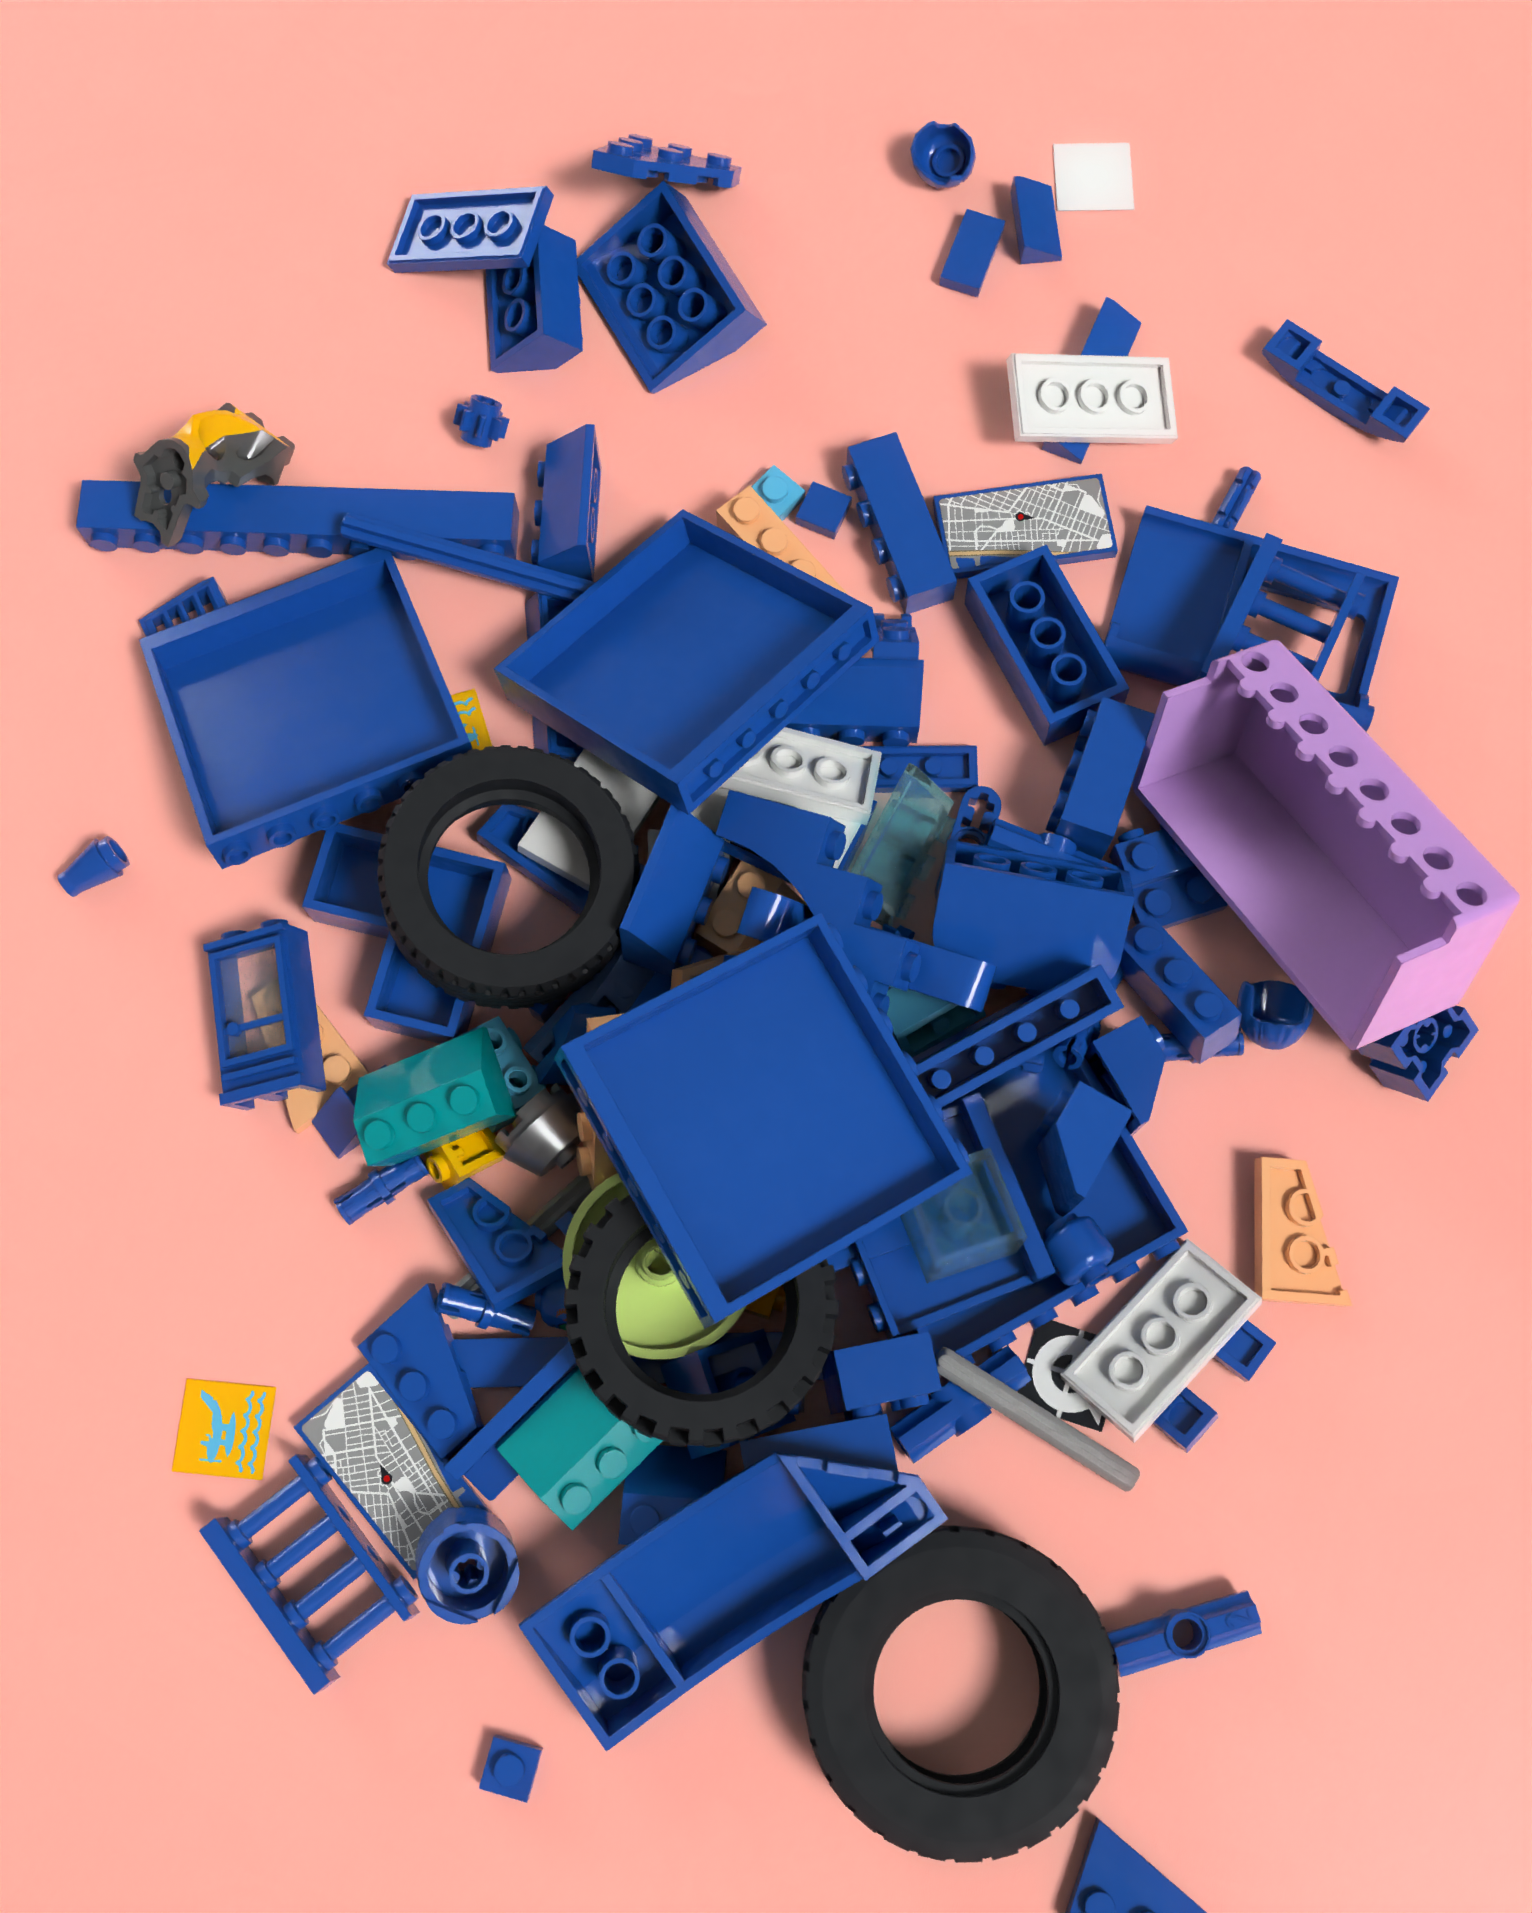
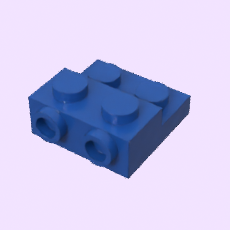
(1164, 879)

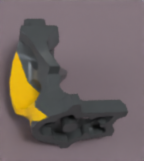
(209, 448)

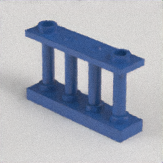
(1252, 601)
(260, 1579)

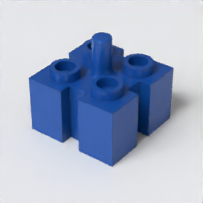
(1416, 1055)

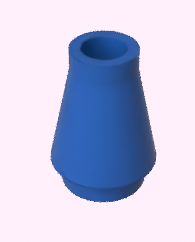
(97, 864)

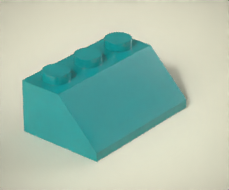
(431, 1099)
(573, 1449)

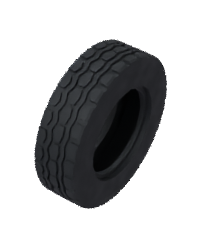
(1053, 1765)

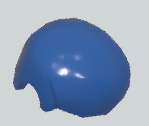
(943, 154)

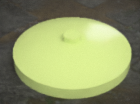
(650, 1304)

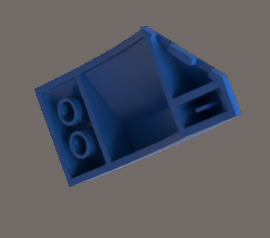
(721, 1581)

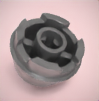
(543, 1132)

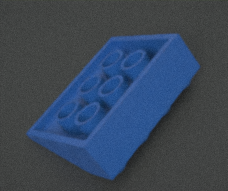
(668, 290)

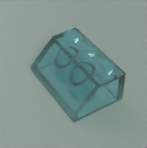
(903, 841)

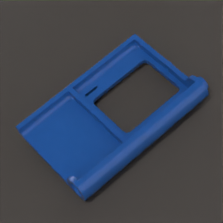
(1185, 582)

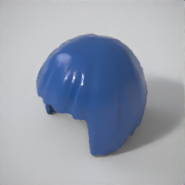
(1273, 1013)

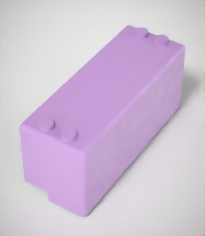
(1321, 844)

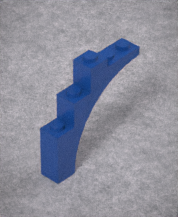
(805, 851)

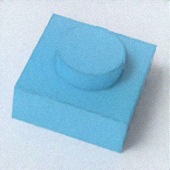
(779, 492)

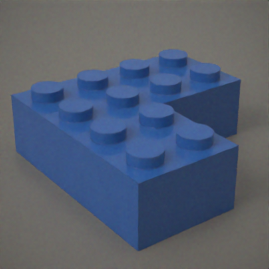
(466, 895)

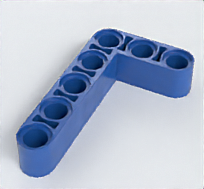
(941, 974)

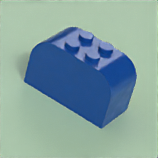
(1031, 914)

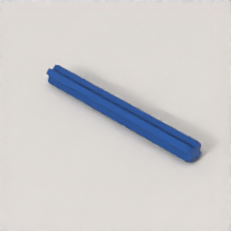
(462, 557)

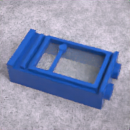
(265, 1014)

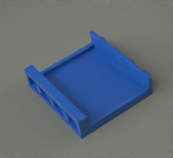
(896, 1280)

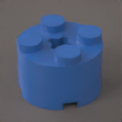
(479, 1589)

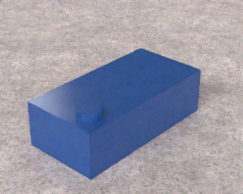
(1043, 642)

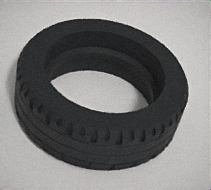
(506, 778)

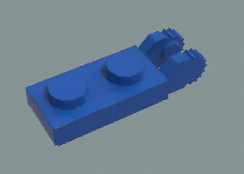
(896, 638)

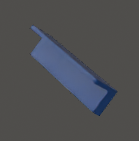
(479, 1457)

